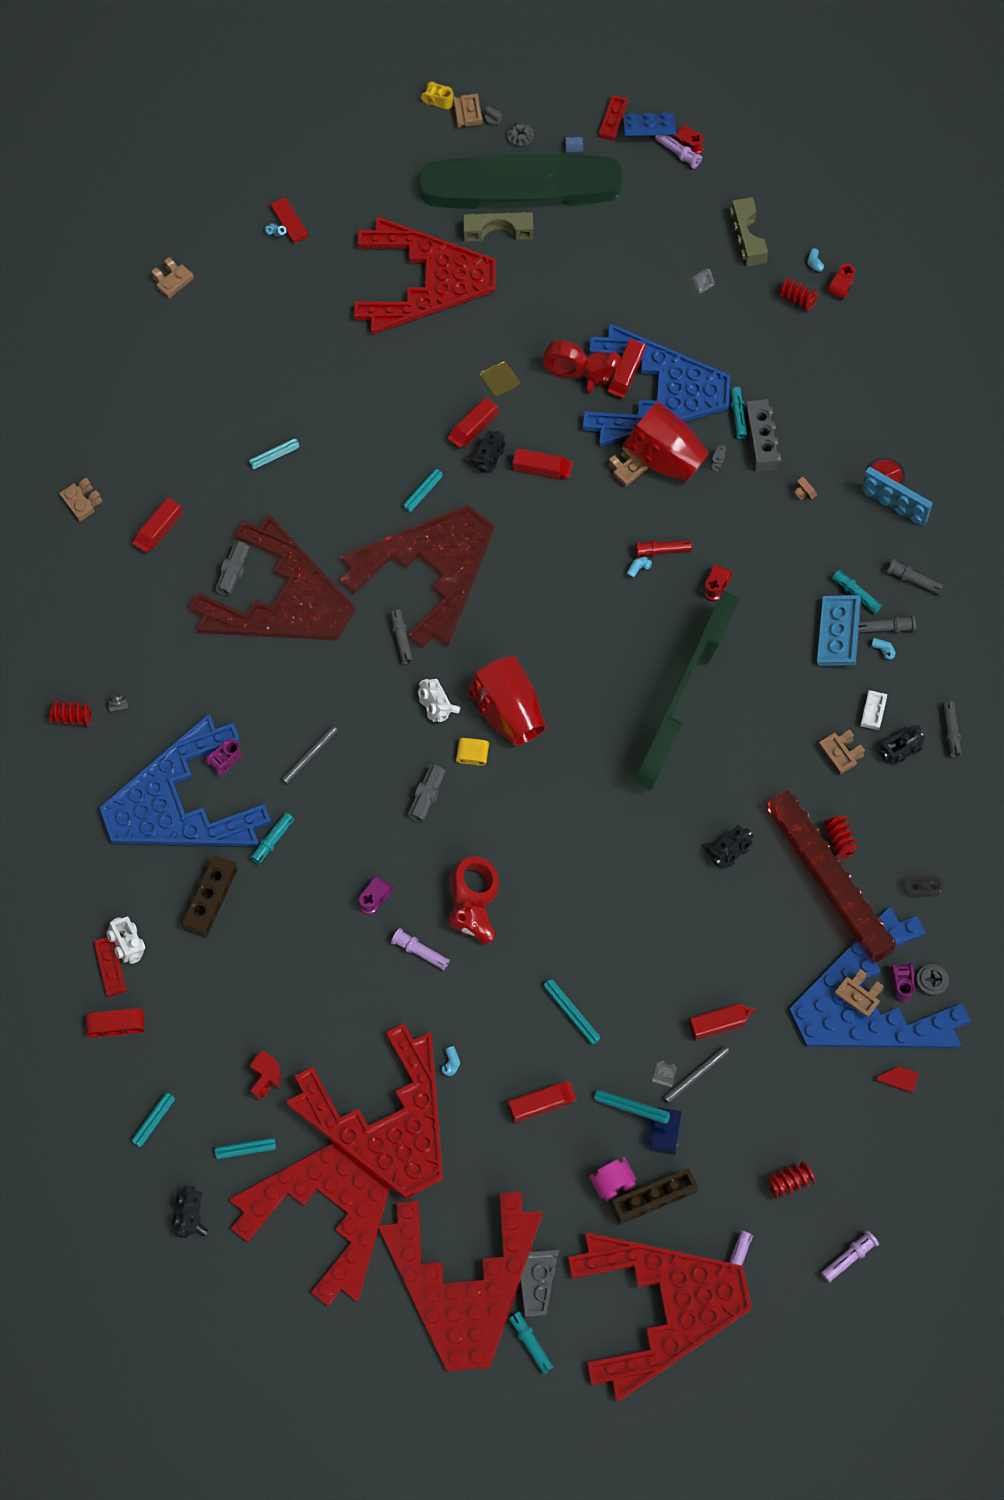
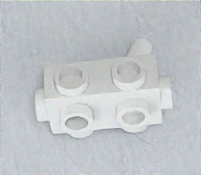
(435, 700)
(128, 947)

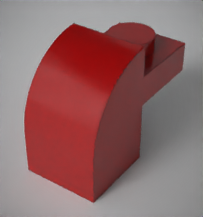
(269, 1072)

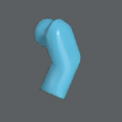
(275, 230)
(814, 262)
(637, 564)
(885, 647)
(453, 1062)

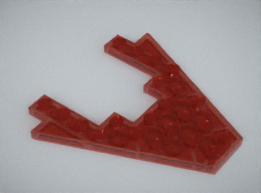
(449, 544)
(304, 609)

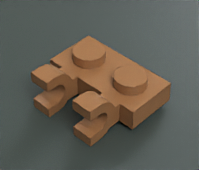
(175, 281)
(629, 470)
(75, 499)
(838, 754)
(857, 997)

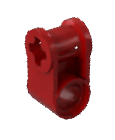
(689, 138)
(841, 283)
(716, 582)

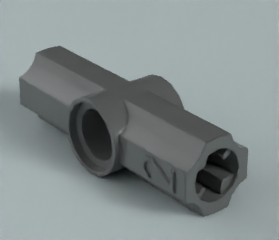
(232, 568)
(426, 793)

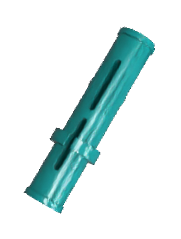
(738, 411)
(854, 589)
(270, 840)
(531, 1343)

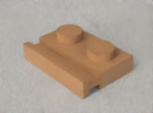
(468, 110)

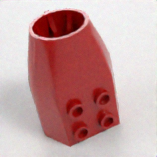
(666, 444)
(508, 700)

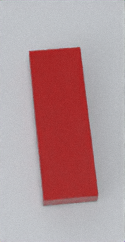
(613, 118)
(289, 220)
(110, 967)

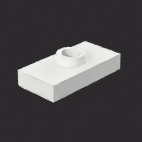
(873, 710)

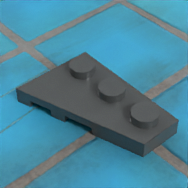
(537, 1282)

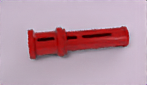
(654, 548)

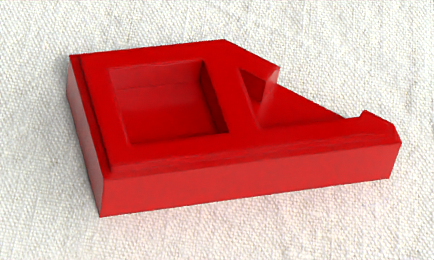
(900, 1079)

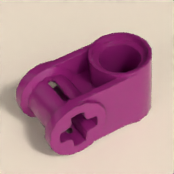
(221, 759)
(377, 893)
(903, 978)

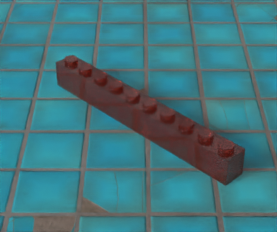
(831, 877)

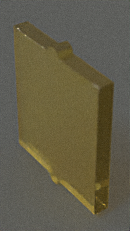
(500, 378)

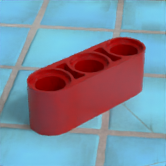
(115, 1023)

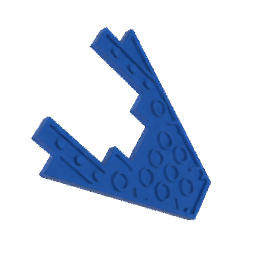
(683, 386)
(151, 810)
(831, 1022)

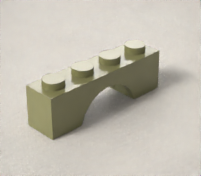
(479, 225)
(753, 248)

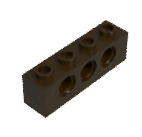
(202, 924)
(654, 1196)

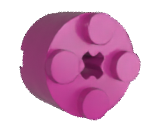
(612, 1179)

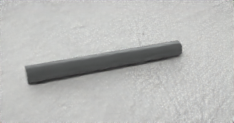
(309, 755)
(696, 1074)

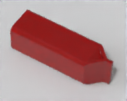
(628, 367)
(474, 423)
(542, 464)
(158, 525)
(719, 1021)
(541, 1101)

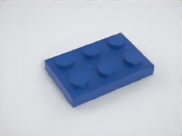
(649, 124)

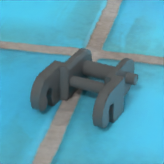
(718, 458)

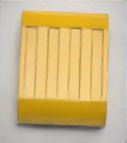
(472, 751)

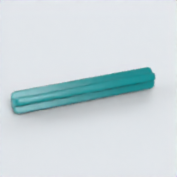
(571, 1011)
(632, 1106)

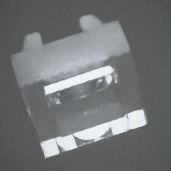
(703, 280)
(664, 1074)

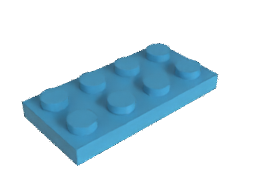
(896, 496)
(839, 630)

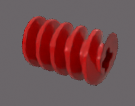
(798, 295)
(71, 713)
(840, 836)
(790, 1179)

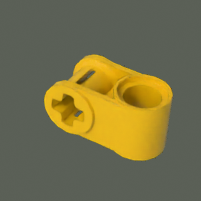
(440, 96)

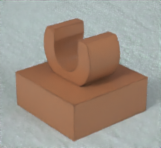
(805, 489)

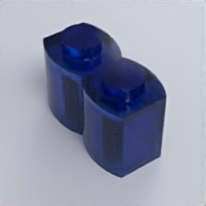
(665, 1135)

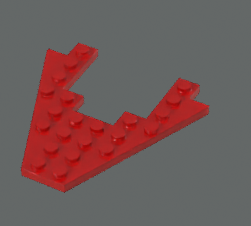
(452, 275)
(399, 1148)
(348, 1187)
(698, 1300)
(470, 1315)

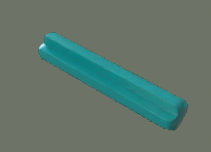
(274, 453)
(422, 490)
(153, 1119)
(245, 1148)

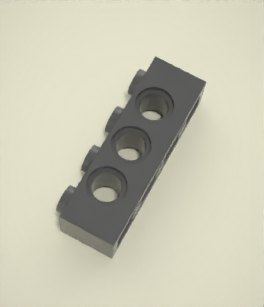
(757, 411)

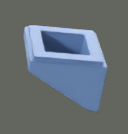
(574, 144)

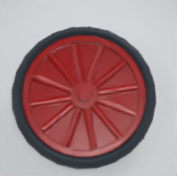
(890, 469)

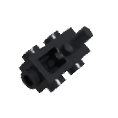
(488, 452)
(904, 742)
(730, 847)
(187, 1218)

